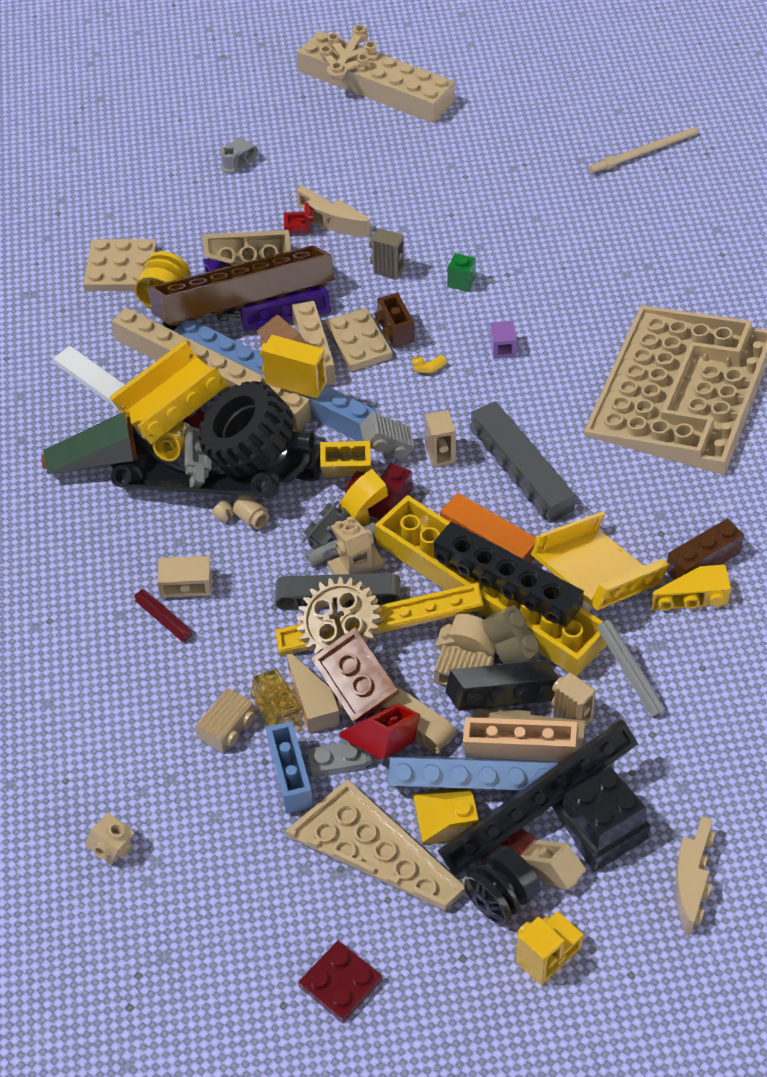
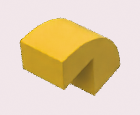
(362, 495)

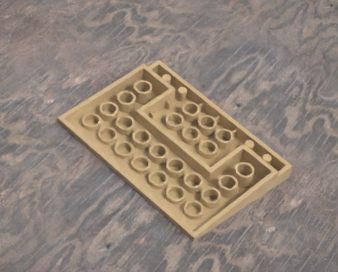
(682, 387)

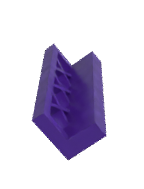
(258, 314)

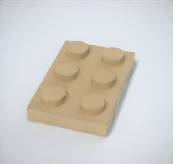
(358, 339)

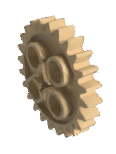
(362, 612)

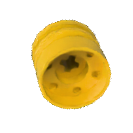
(158, 269)

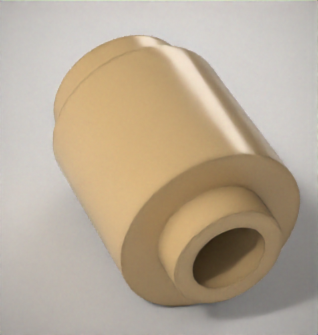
(250, 511)

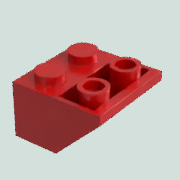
(384, 731)

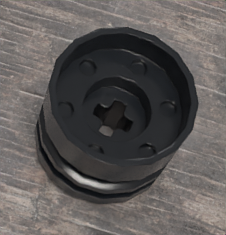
(501, 884)

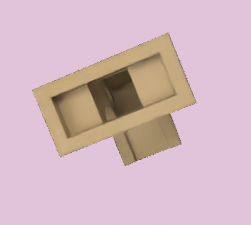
(352, 545)

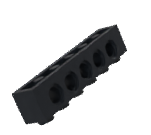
(508, 574)

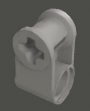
(237, 155)

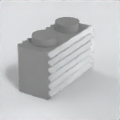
(387, 436)

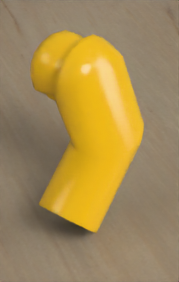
(428, 367)

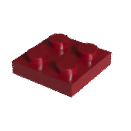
(340, 981)

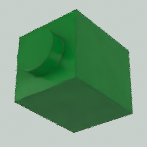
(461, 272)

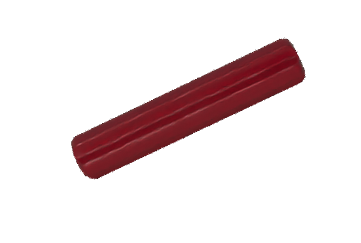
(163, 615)

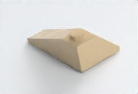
(245, 246)

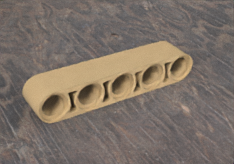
(433, 730)

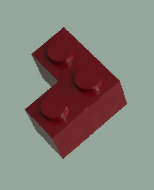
(398, 487)

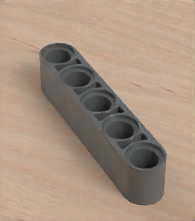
(292, 589)

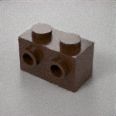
(395, 320)

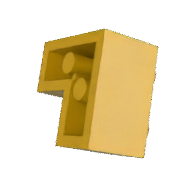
(546, 945)

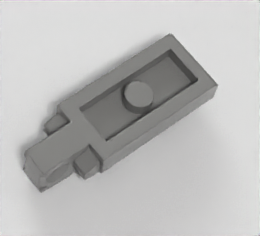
(196, 462)
(338, 759)

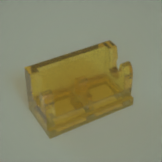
(274, 698)

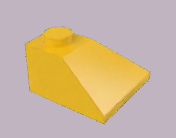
(444, 813)

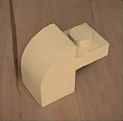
(466, 633)

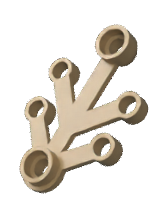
(338, 69)

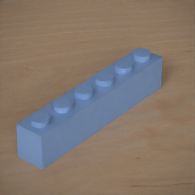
(465, 772)

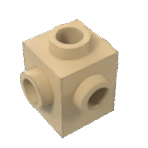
(110, 839)

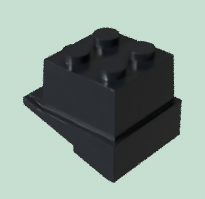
(603, 818)

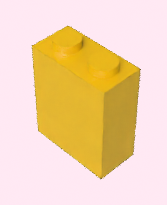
(294, 366)
(345, 458)

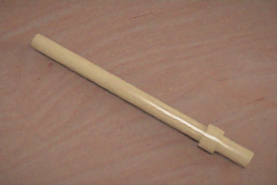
(610, 162)

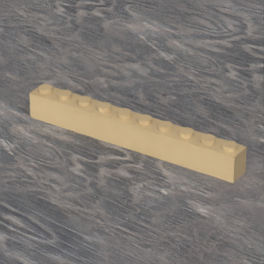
(157, 340)

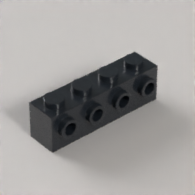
(501, 685)

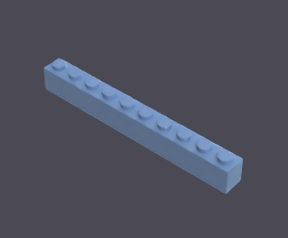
(329, 409)

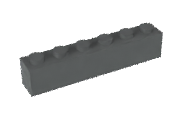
(522, 462)

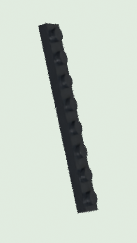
(537, 797)

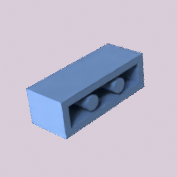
(289, 767)

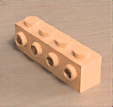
(519, 739)

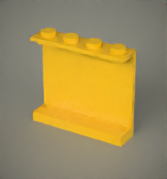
(168, 391)
(595, 562)

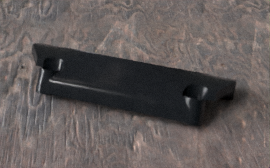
(153, 473)

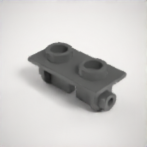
(317, 532)

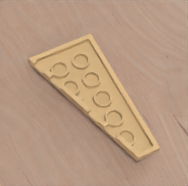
(365, 838)

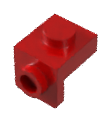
(299, 221)

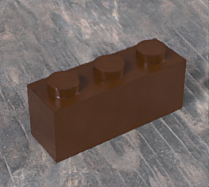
(707, 549)

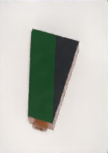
(97, 446)

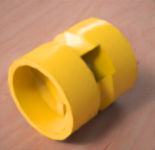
(172, 443)

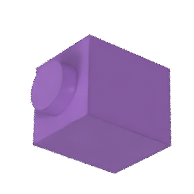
(503, 339)

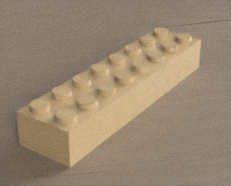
(383, 80)

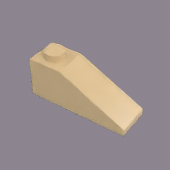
(314, 696)

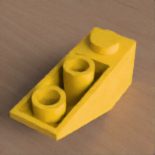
(695, 589)

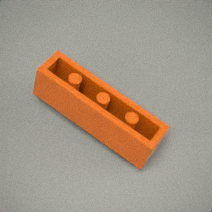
(489, 526)

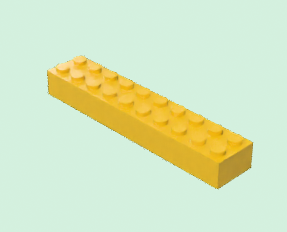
(410, 534)

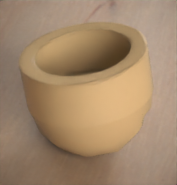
(223, 511)

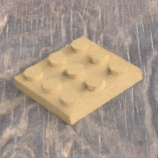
(116, 263)

